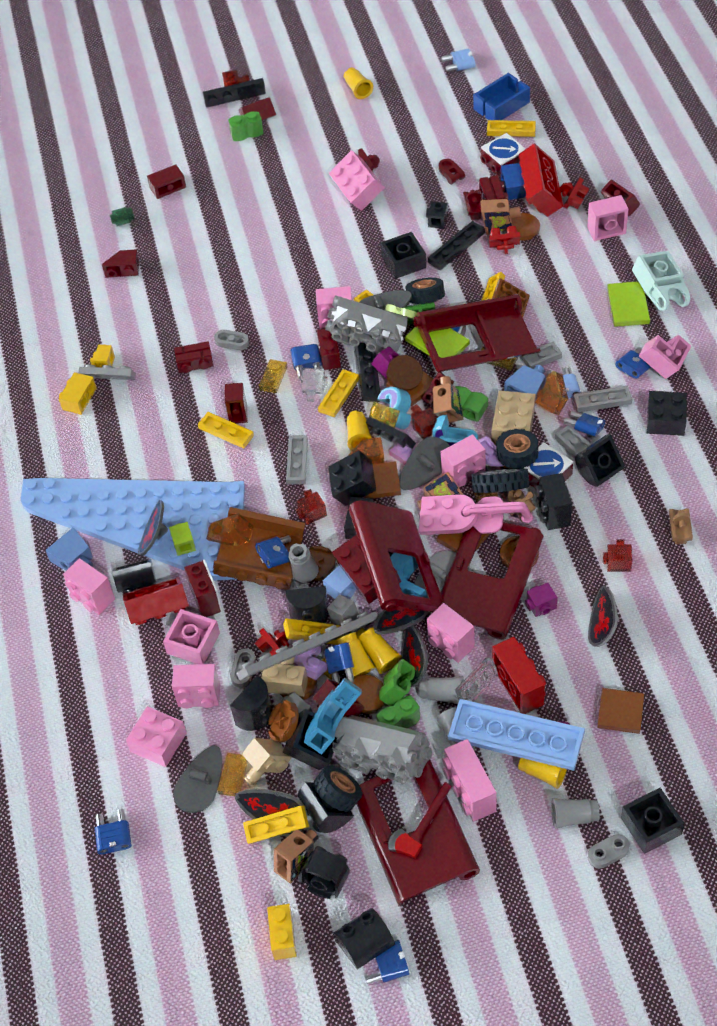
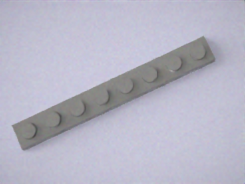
(301, 646)

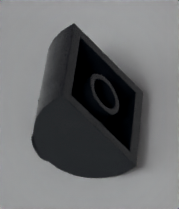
(599, 461)
(134, 576)
(308, 604)
(252, 707)
(325, 817)
(364, 938)

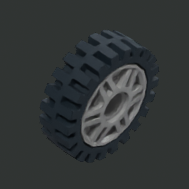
(500, 480)

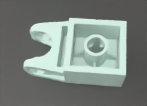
(661, 279)

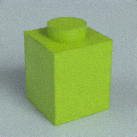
(182, 538)

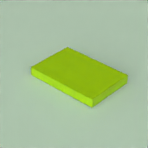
(628, 304)
(446, 342)

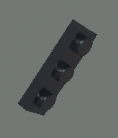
(390, 433)

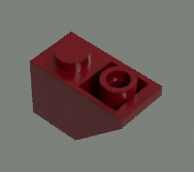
(122, 264)

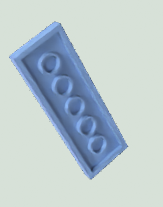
(517, 734)

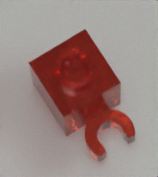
(231, 77)
(423, 421)
(311, 507)
(618, 557)

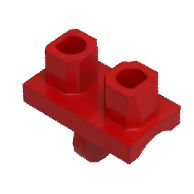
(568, 190)
(504, 241)
(268, 640)

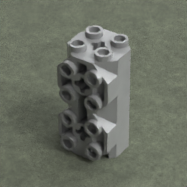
(358, 322)
(389, 749)

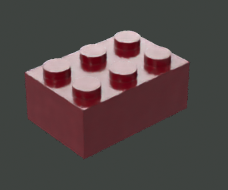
(353, 563)

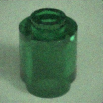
(122, 216)

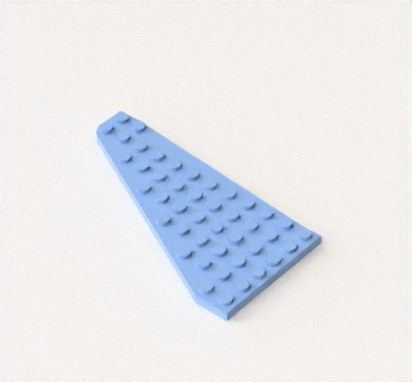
(121, 509)

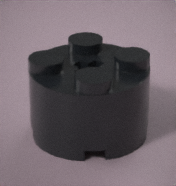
(324, 873)

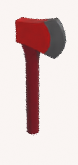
(411, 845)

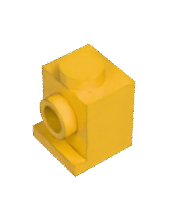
(103, 356)

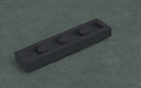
(234, 92)
(456, 245)
(367, 374)

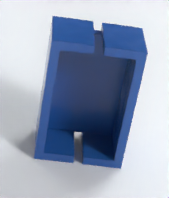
(501, 98)

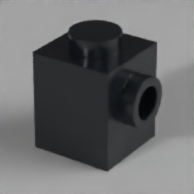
(437, 215)

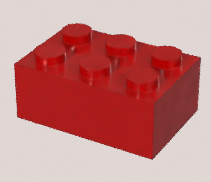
(155, 601)
(519, 675)

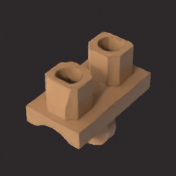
(518, 496)
(680, 526)

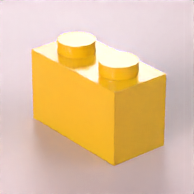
(77, 393)
(281, 931)

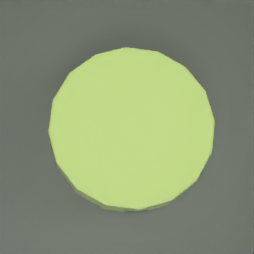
(401, 311)

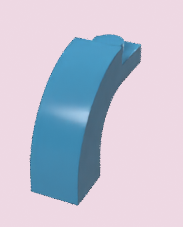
(405, 566)
(325, 721)

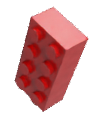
(540, 180)

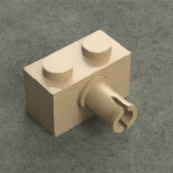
(286, 678)
(264, 756)

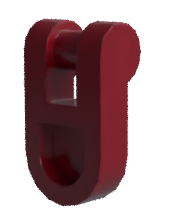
(447, 167)

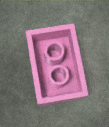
(356, 180)
(469, 780)

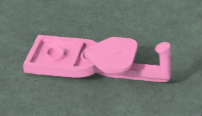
(446, 514)

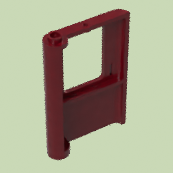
(393, 530)
(487, 599)
(444, 848)

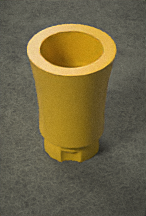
(358, 83)
(357, 429)
(379, 651)
(361, 661)
(550, 774)

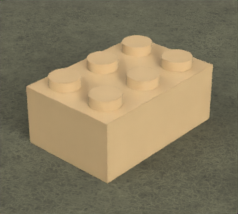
(512, 412)

